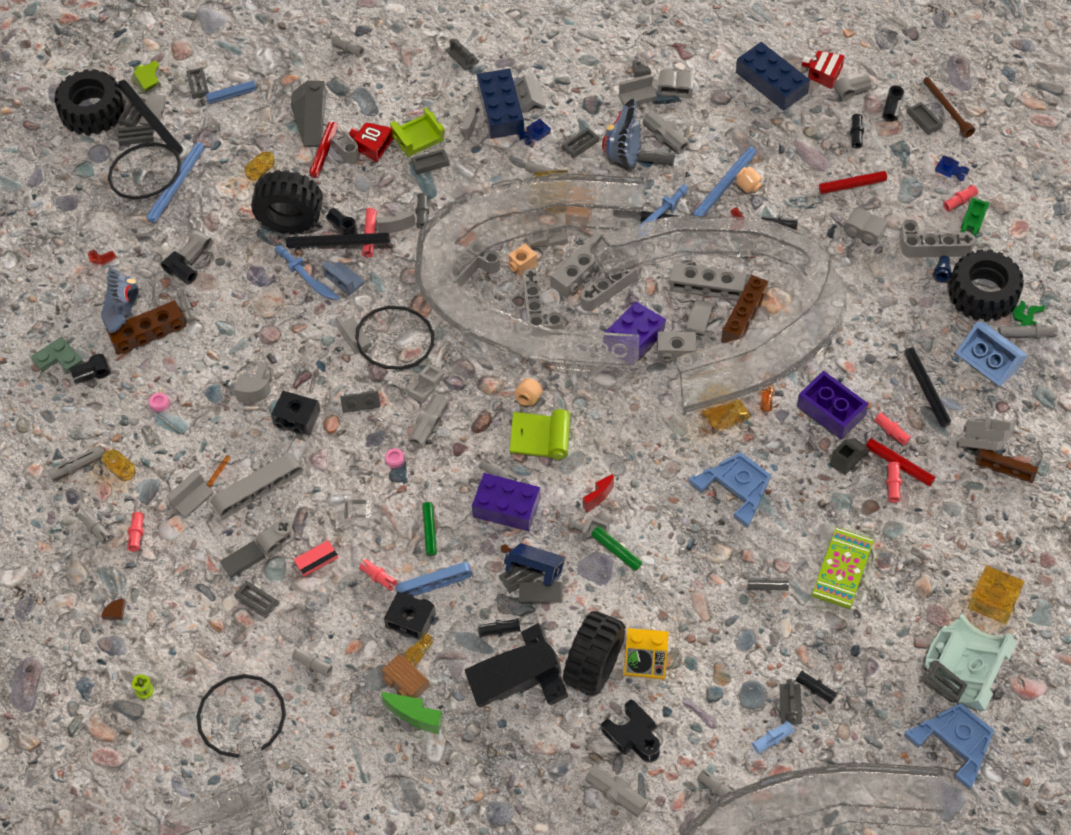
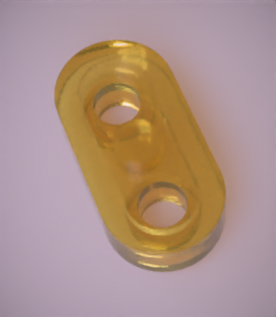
(258, 166)
(120, 466)

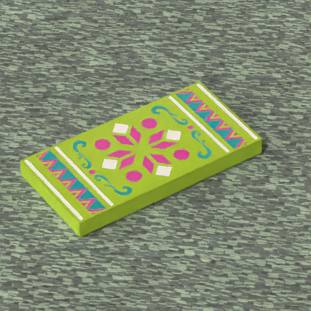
(842, 568)

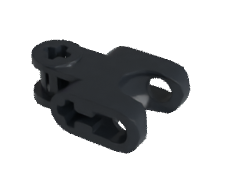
(635, 734)

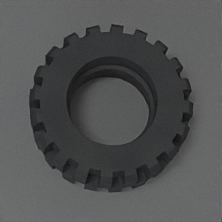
(86, 86)
(287, 201)
(982, 303)
(594, 652)

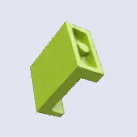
(418, 133)

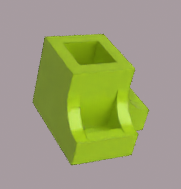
(145, 76)

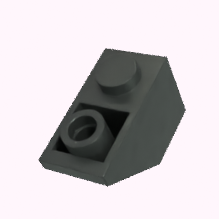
(848, 455)

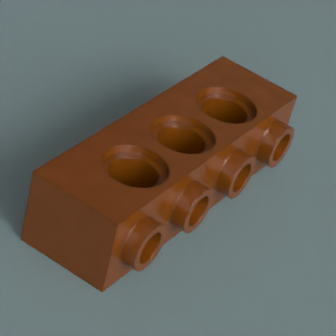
(745, 309)
(147, 327)

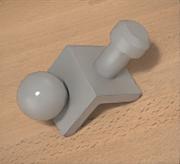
(602, 520)

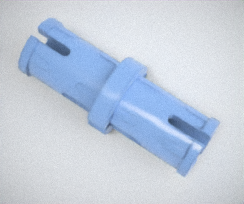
(773, 737)

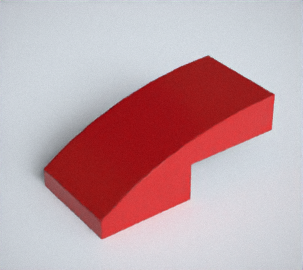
(602, 490)

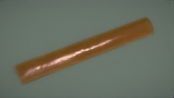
(213, 478)

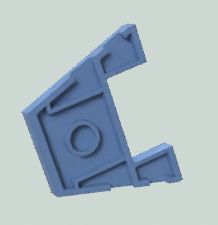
(741, 478)
(962, 733)

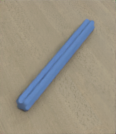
(725, 182)
(168, 193)

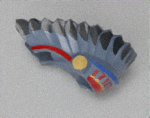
(623, 136)
(119, 299)

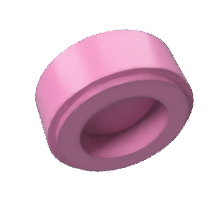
(158, 402)
(394, 458)

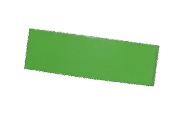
(413, 712)

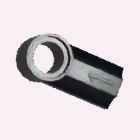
(893, 103)
(341, 222)
(176, 265)
(95, 367)

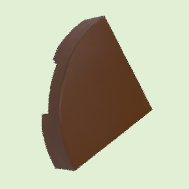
(114, 610)

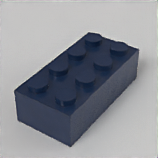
(772, 76)
(500, 103)

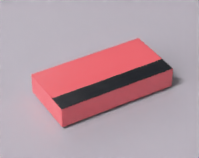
(315, 558)

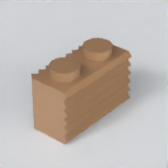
(404, 677)

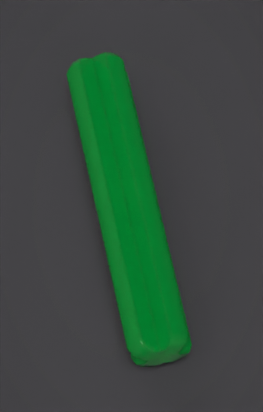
(429, 529)
(616, 548)

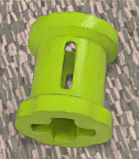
(136, 685)

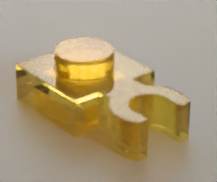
(416, 653)

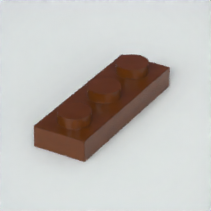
(1007, 465)

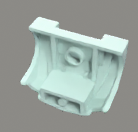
(971, 657)

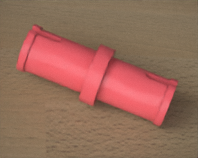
(960, 198)
(892, 429)
(894, 482)
(135, 531)
(378, 574)

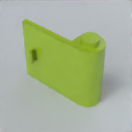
(541, 434)

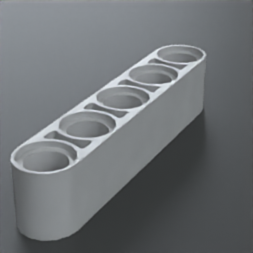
(256, 485)

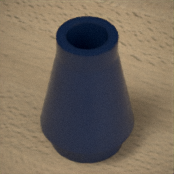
(943, 269)

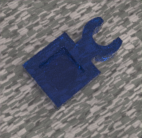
(536, 131)
(950, 167)

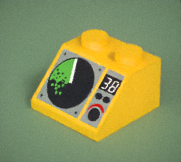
(646, 653)

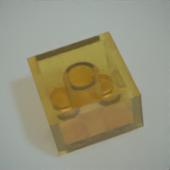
(996, 594)

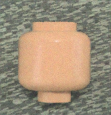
(749, 180)
(528, 392)

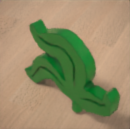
(1027, 320)

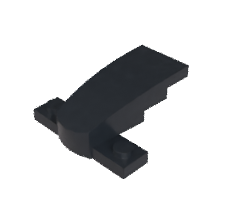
(519, 671)

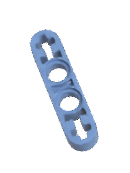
(436, 579)

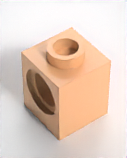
(522, 259)

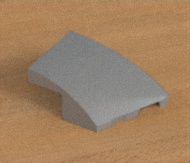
(987, 433)

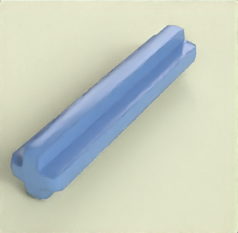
(230, 91)

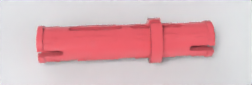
(370, 223)

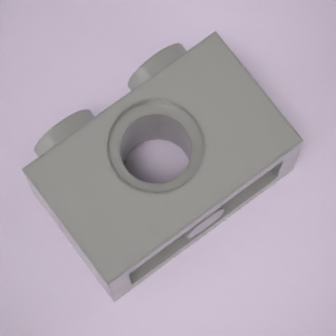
(675, 344)

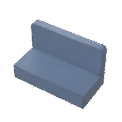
(342, 277)

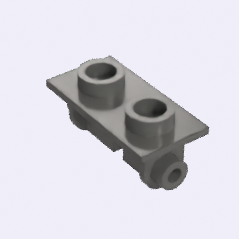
(461, 54)
(360, 401)
(790, 702)

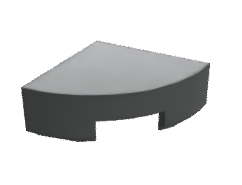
(639, 69)

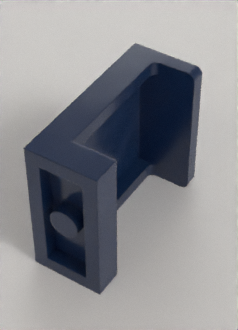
(538, 559)

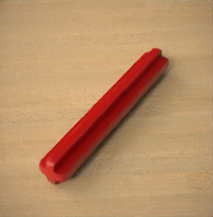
(323, 149)
(852, 182)
(905, 464)

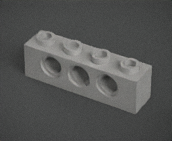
(579, 265)
(707, 281)

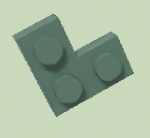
(59, 352)

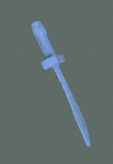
(668, 203)
(296, 265)

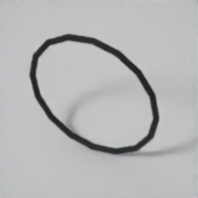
(136, 147)
(394, 367)
(234, 678)

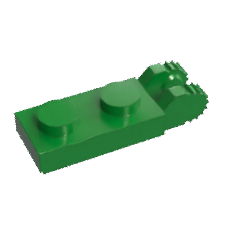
(974, 216)

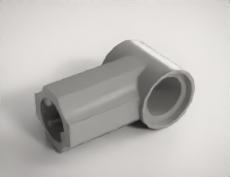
(849, 87)
(196, 244)

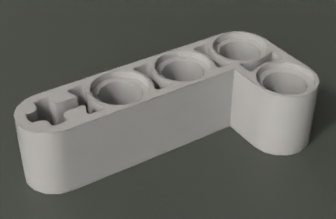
(933, 244)
(487, 261)
(605, 288)
(533, 302)

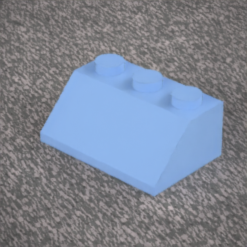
(991, 353)

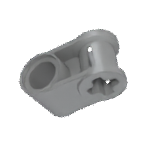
(346, 148)
(275, 538)

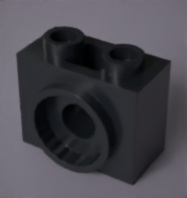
(300, 421)
(407, 605)

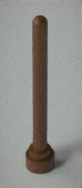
(966, 128)

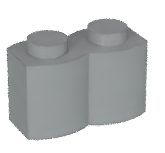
(675, 83)
(865, 226)

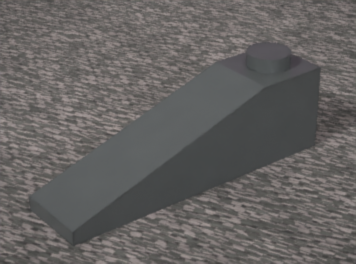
(309, 109)

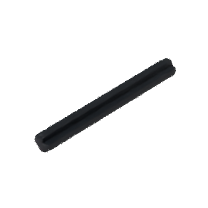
(927, 387)

